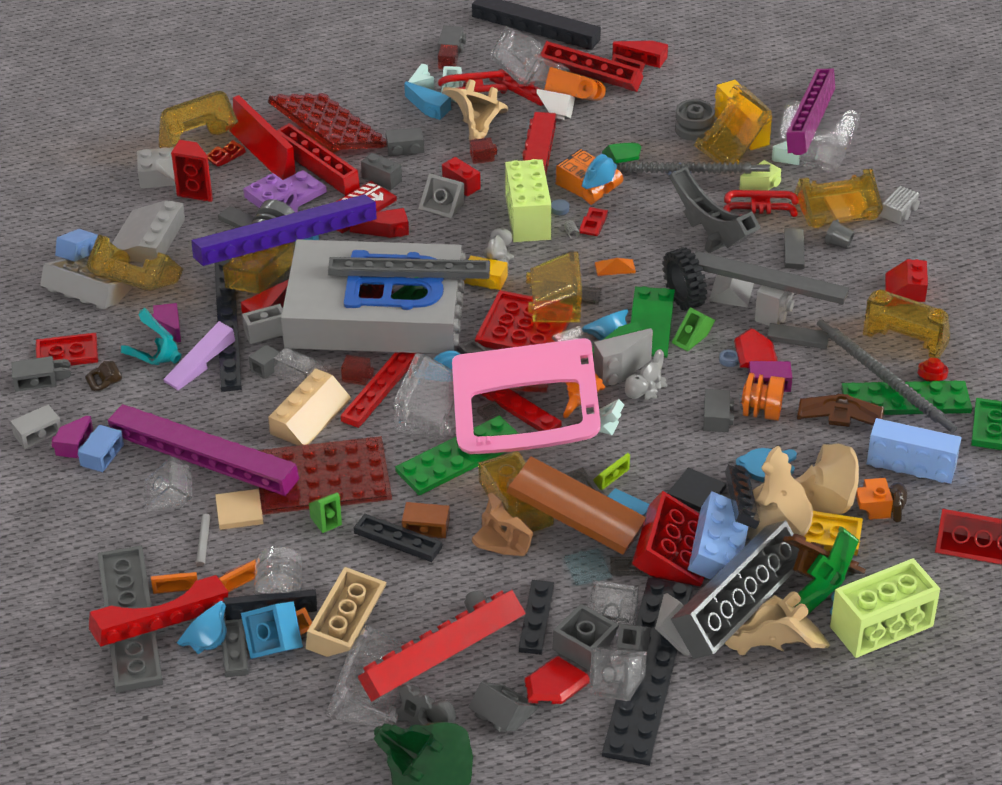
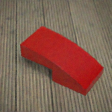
(593, 221)

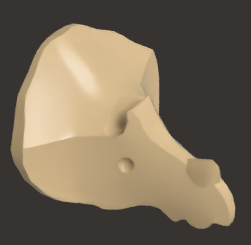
(476, 107)
(832, 480)
(781, 497)
(776, 624)

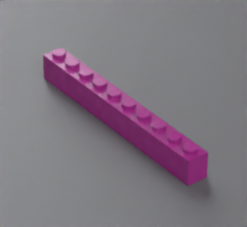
(810, 111)
(205, 449)

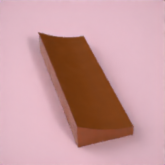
(577, 505)

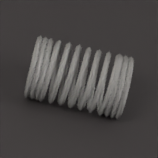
(574, 228)

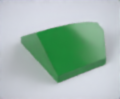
(623, 152)

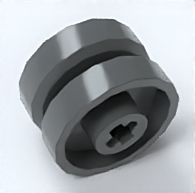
(693, 119)

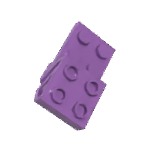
(292, 191)

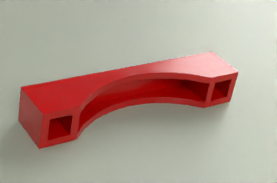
(119, 623)

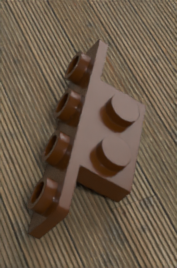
(808, 553)

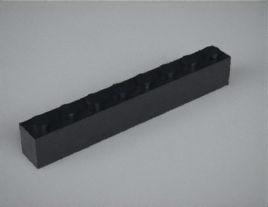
(537, 22)

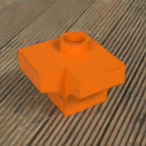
(875, 498)

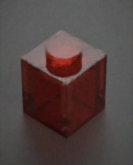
(447, 56)
(482, 150)
(356, 370)

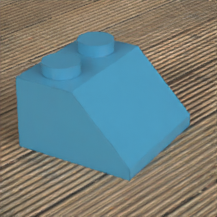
(271, 629)

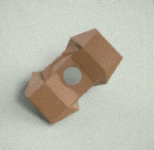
(492, 536)

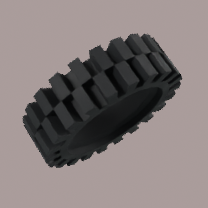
(688, 291)

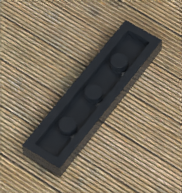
(398, 537)
(242, 604)
(536, 617)

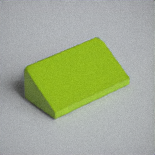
(613, 472)

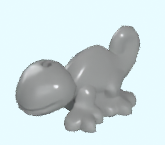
(497, 246)
(647, 380)

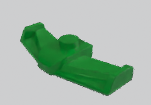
(829, 571)

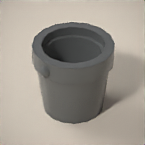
(839, 235)

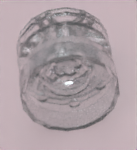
(278, 571)

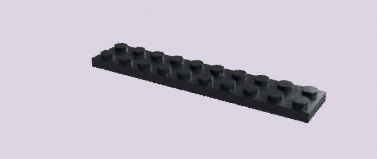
(637, 721)

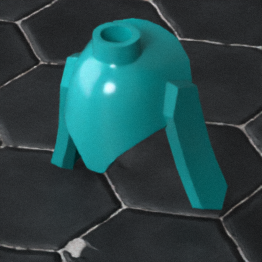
(166, 344)

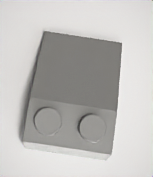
(622, 355)

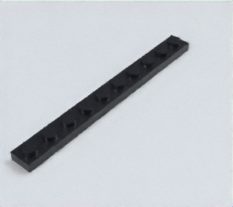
(227, 314)

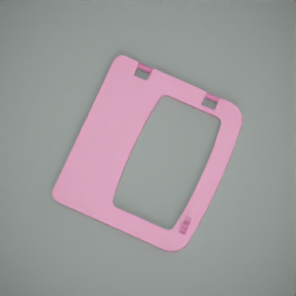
(519, 367)

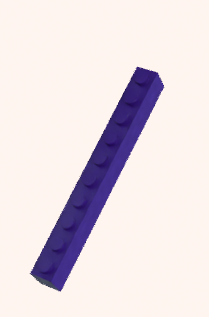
(283, 229)

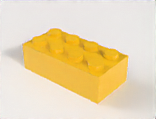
(721, 96)

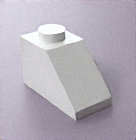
(557, 103)

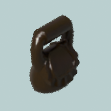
(107, 372)
(899, 497)

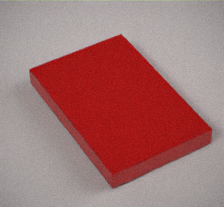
(75, 348)

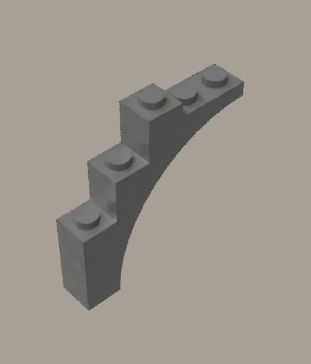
(701, 209)

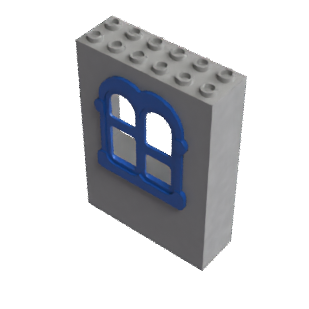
(330, 315)

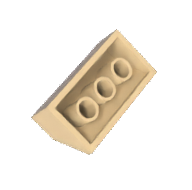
(308, 408)
(344, 613)

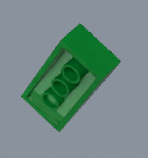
(654, 310)

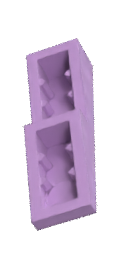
(195, 361)

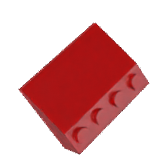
(668, 541)

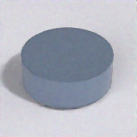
(560, 207)
(728, 358)

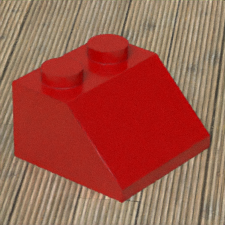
(908, 280)

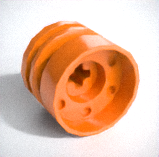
(763, 396)

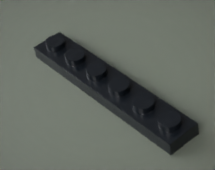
(742, 496)

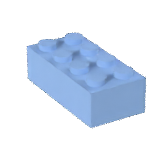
(913, 450)
(716, 537)

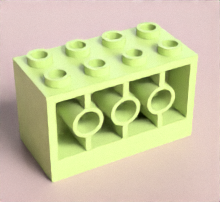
(528, 200)
(884, 607)

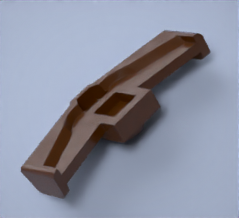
(839, 409)

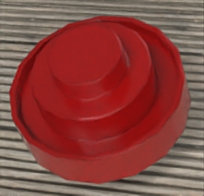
(933, 370)

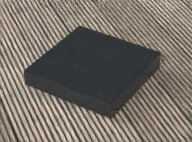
(694, 488)

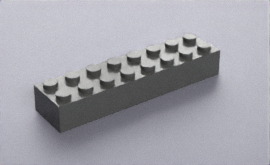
(736, 591)

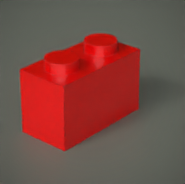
(462, 172)

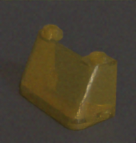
(209, 110)
(735, 127)
(839, 200)
(114, 264)
(556, 289)
(908, 317)

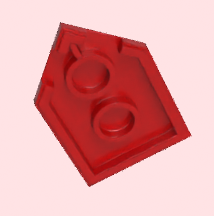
(754, 347)
(555, 681)

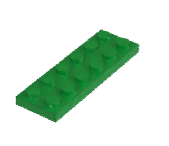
(947, 396)
(448, 460)

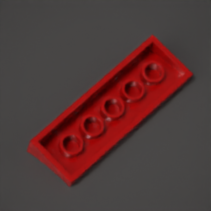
(263, 140)

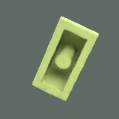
(761, 180)

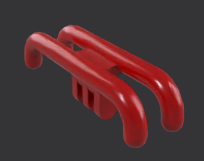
(478, 78)
(761, 200)

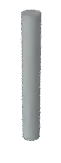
(203, 540)

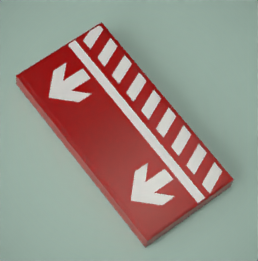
(380, 195)

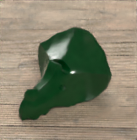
(427, 753)

